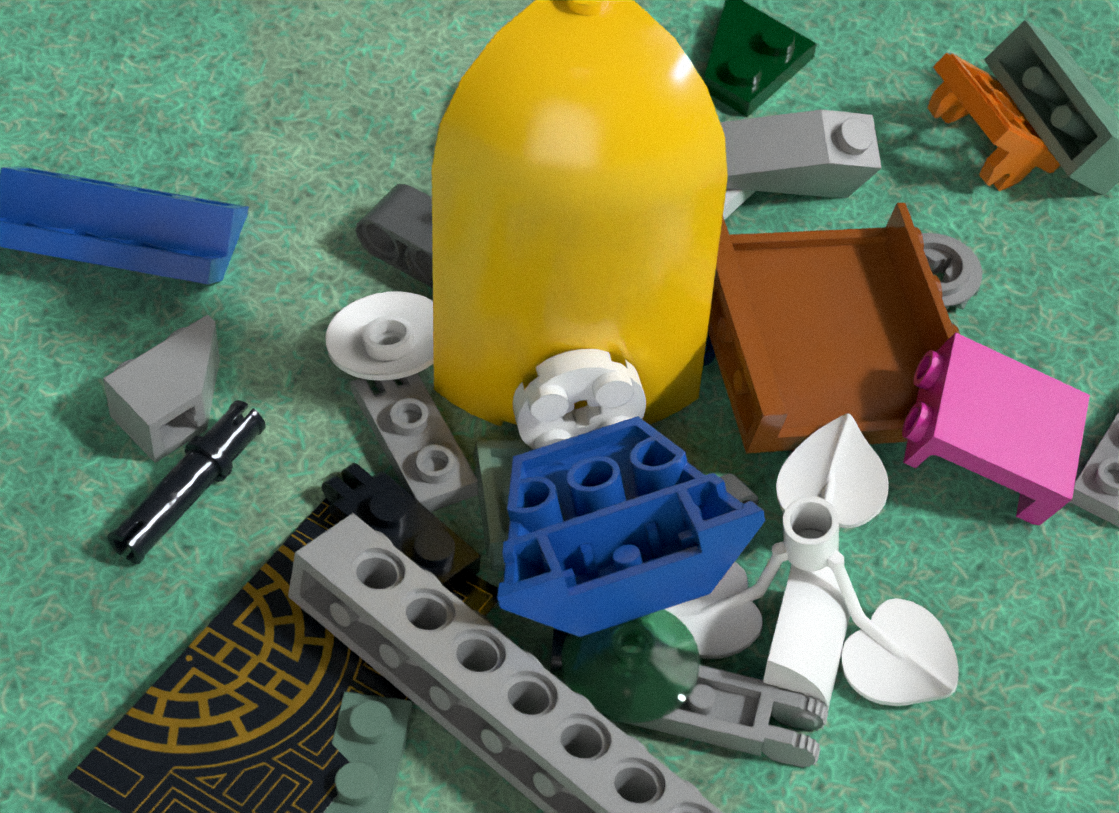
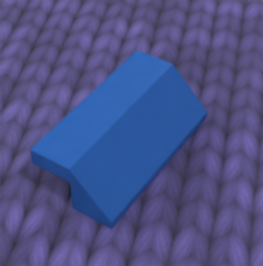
(118, 224)

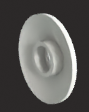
(383, 336)

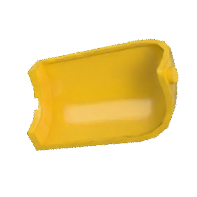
(575, 208)

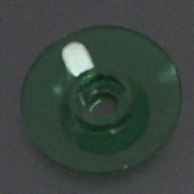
(637, 684)

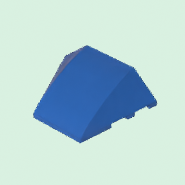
(616, 529)

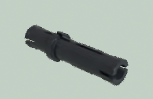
(206, 461)

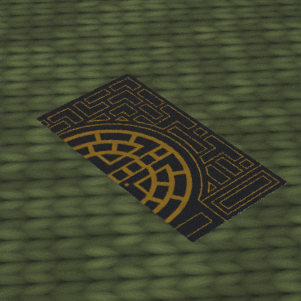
(245, 707)

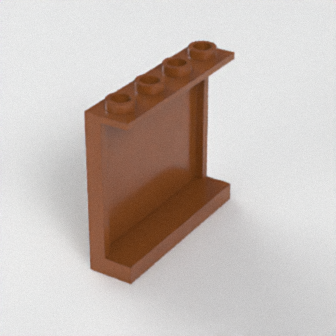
(824, 329)

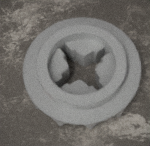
(959, 265)

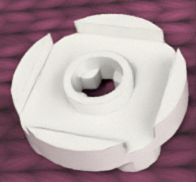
(547, 406)

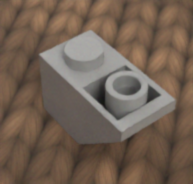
(168, 390)

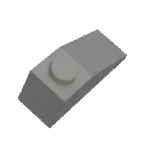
(802, 153)

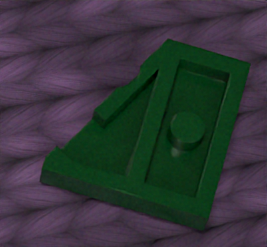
(753, 57)

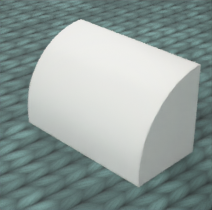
(808, 635)

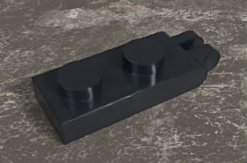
(404, 522)

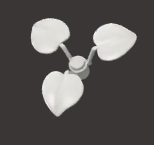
(823, 486)

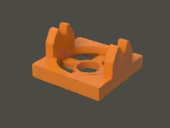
(982, 96)

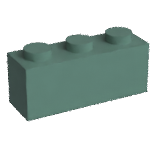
(1060, 105)

